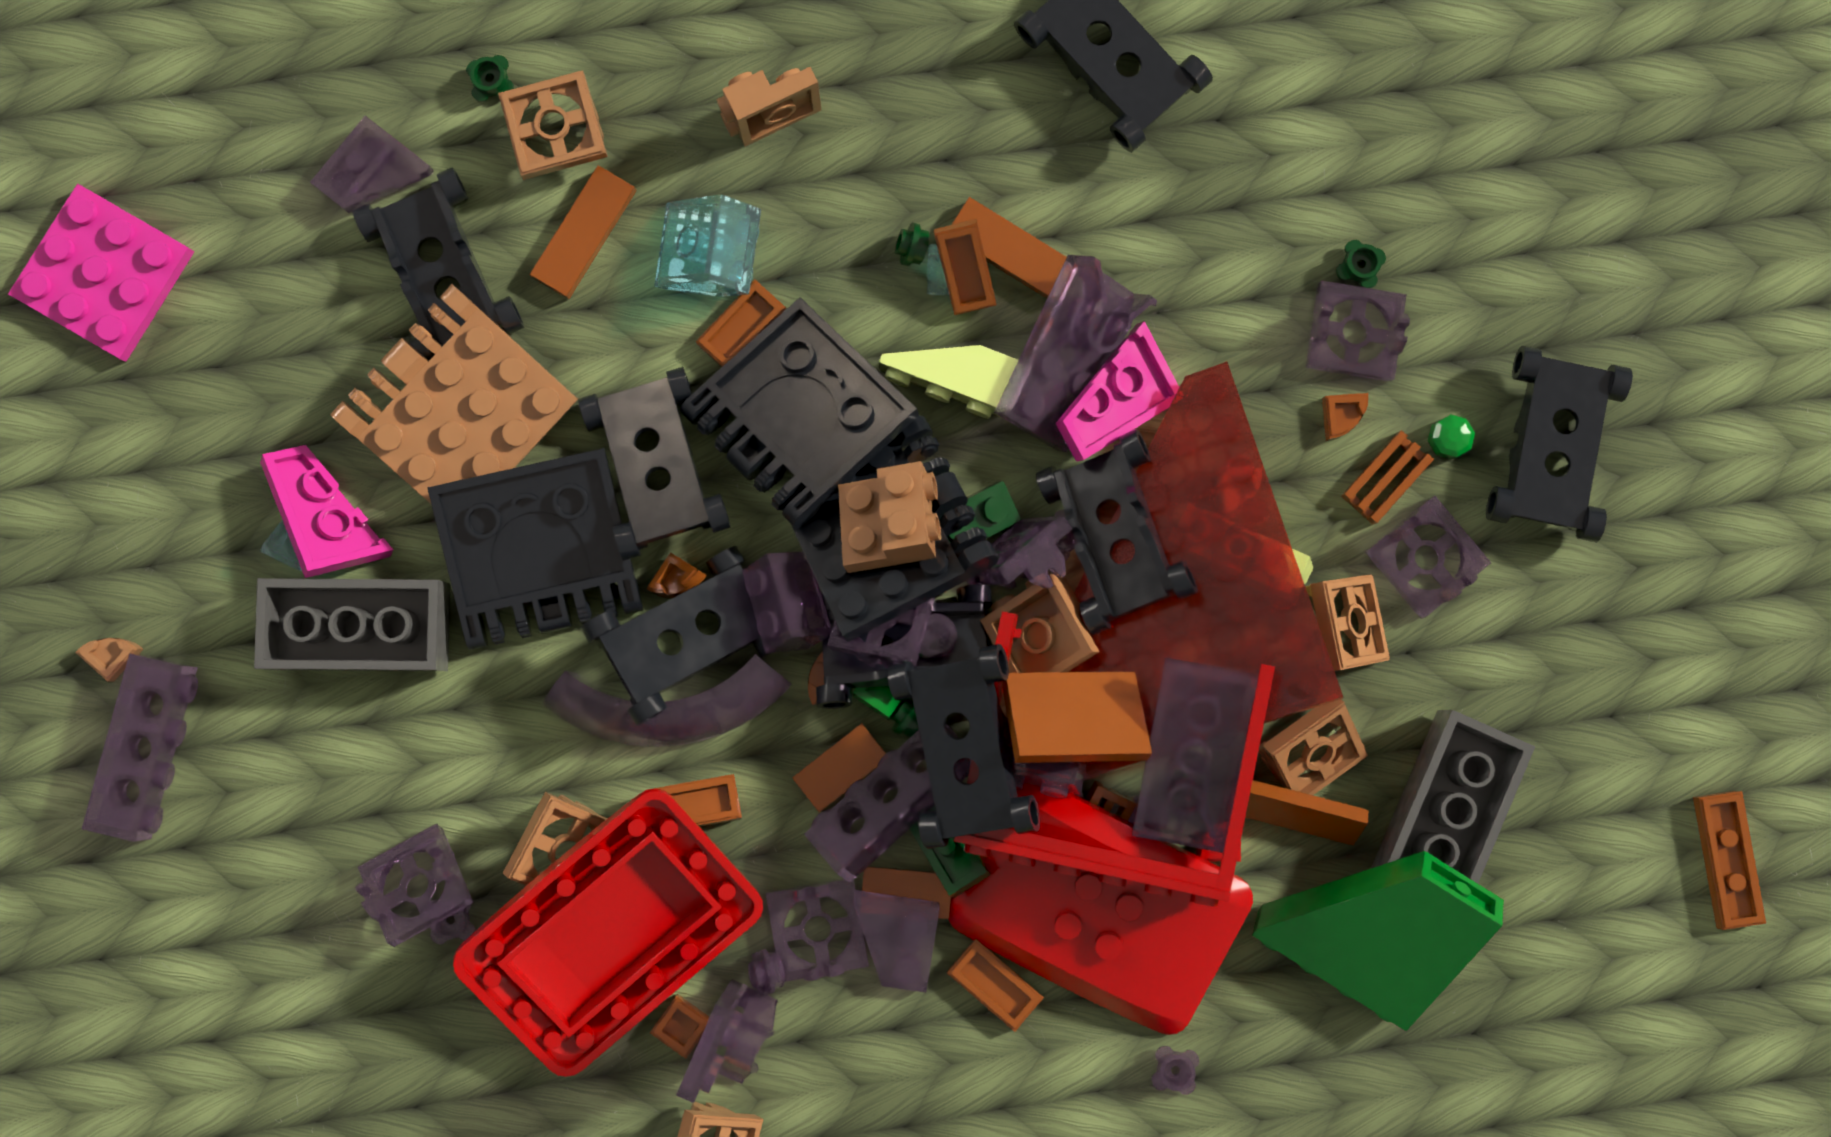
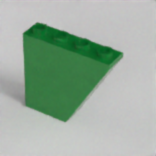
(1386, 932)

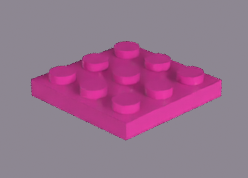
(101, 272)

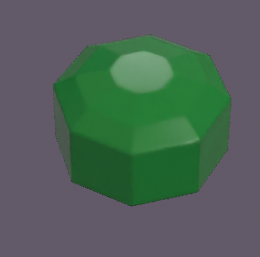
(1451, 437)

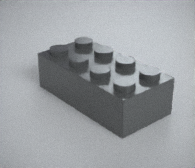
(352, 625)
(1457, 794)

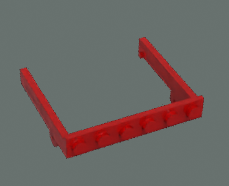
(1117, 867)

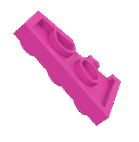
(1120, 396)
(317, 515)

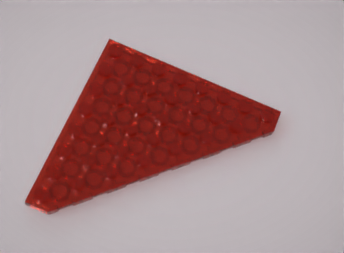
(1223, 520)

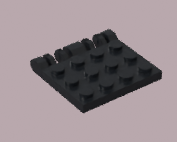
(804, 404)
(534, 540)
(880, 594)

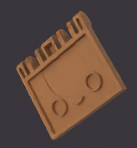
(464, 409)

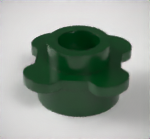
(483, 67)
(1367, 253)

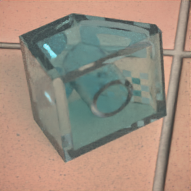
(708, 246)

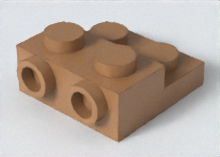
(760, 109)
(889, 518)
(1050, 625)

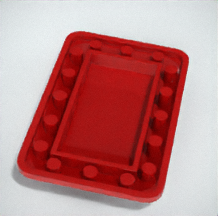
(608, 932)
(1102, 940)

